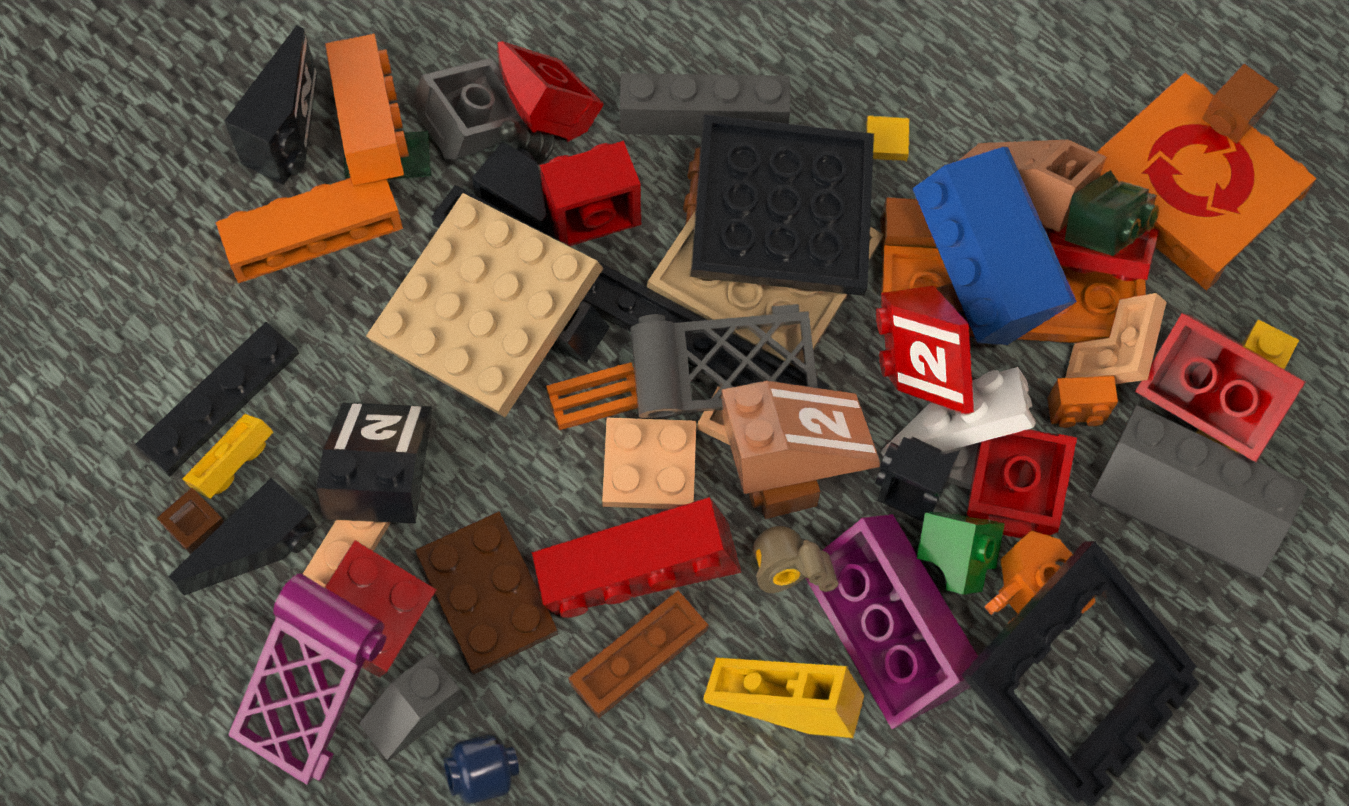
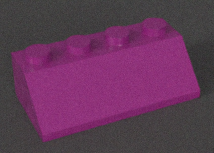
(894, 621)

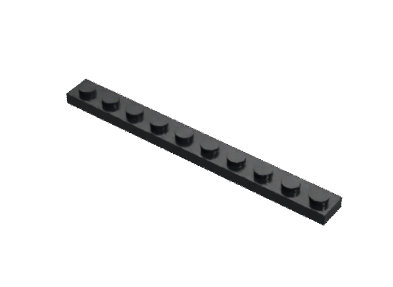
(626, 301)

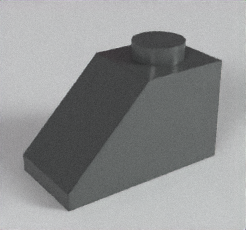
(411, 706)

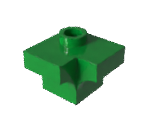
(961, 548)

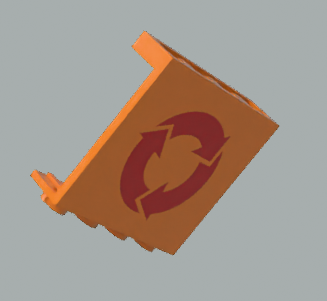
(1207, 187)

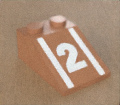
(794, 434)

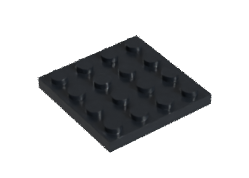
(783, 205)

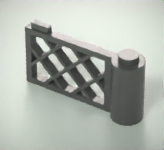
(663, 358)

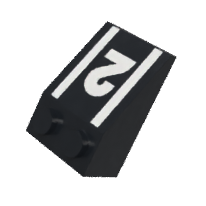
(269, 118)
(374, 463)

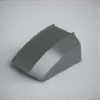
(465, 107)

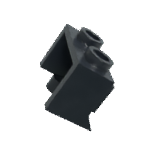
(914, 476)

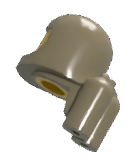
(788, 560)

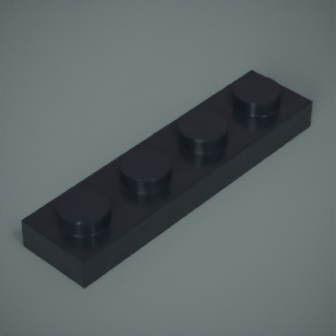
(217, 399)

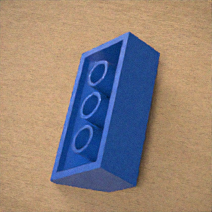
(993, 246)

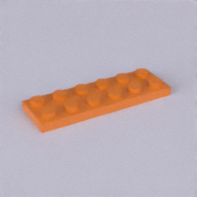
(1083, 321)

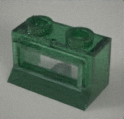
(1110, 214)

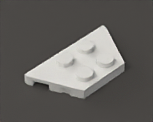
(999, 410)

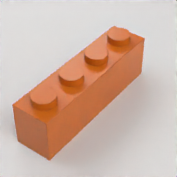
(364, 109)
(307, 226)

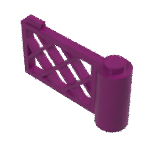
(321, 625)

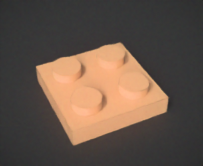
(649, 463)

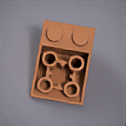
(1051, 173)

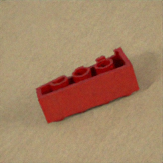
(637, 559)

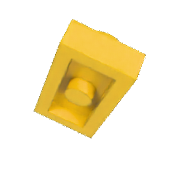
(217, 467)

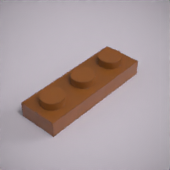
(638, 654)

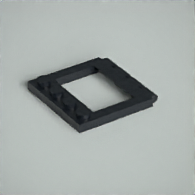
(1029, 639)

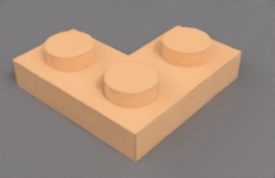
(1130, 346)

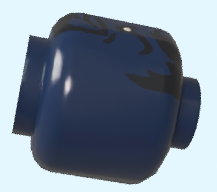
(480, 769)

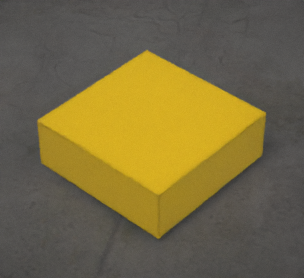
(890, 137)

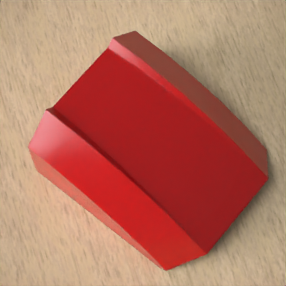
(547, 92)
(1022, 481)

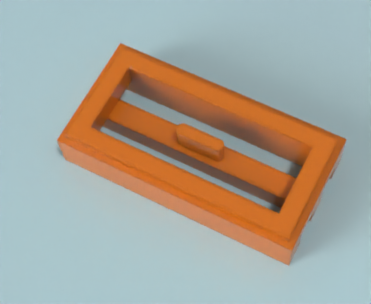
(588, 381)

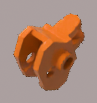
(1028, 569)

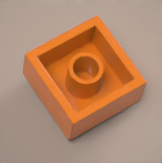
(1082, 400)

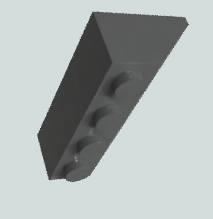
(1199, 492)

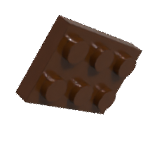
(486, 592)

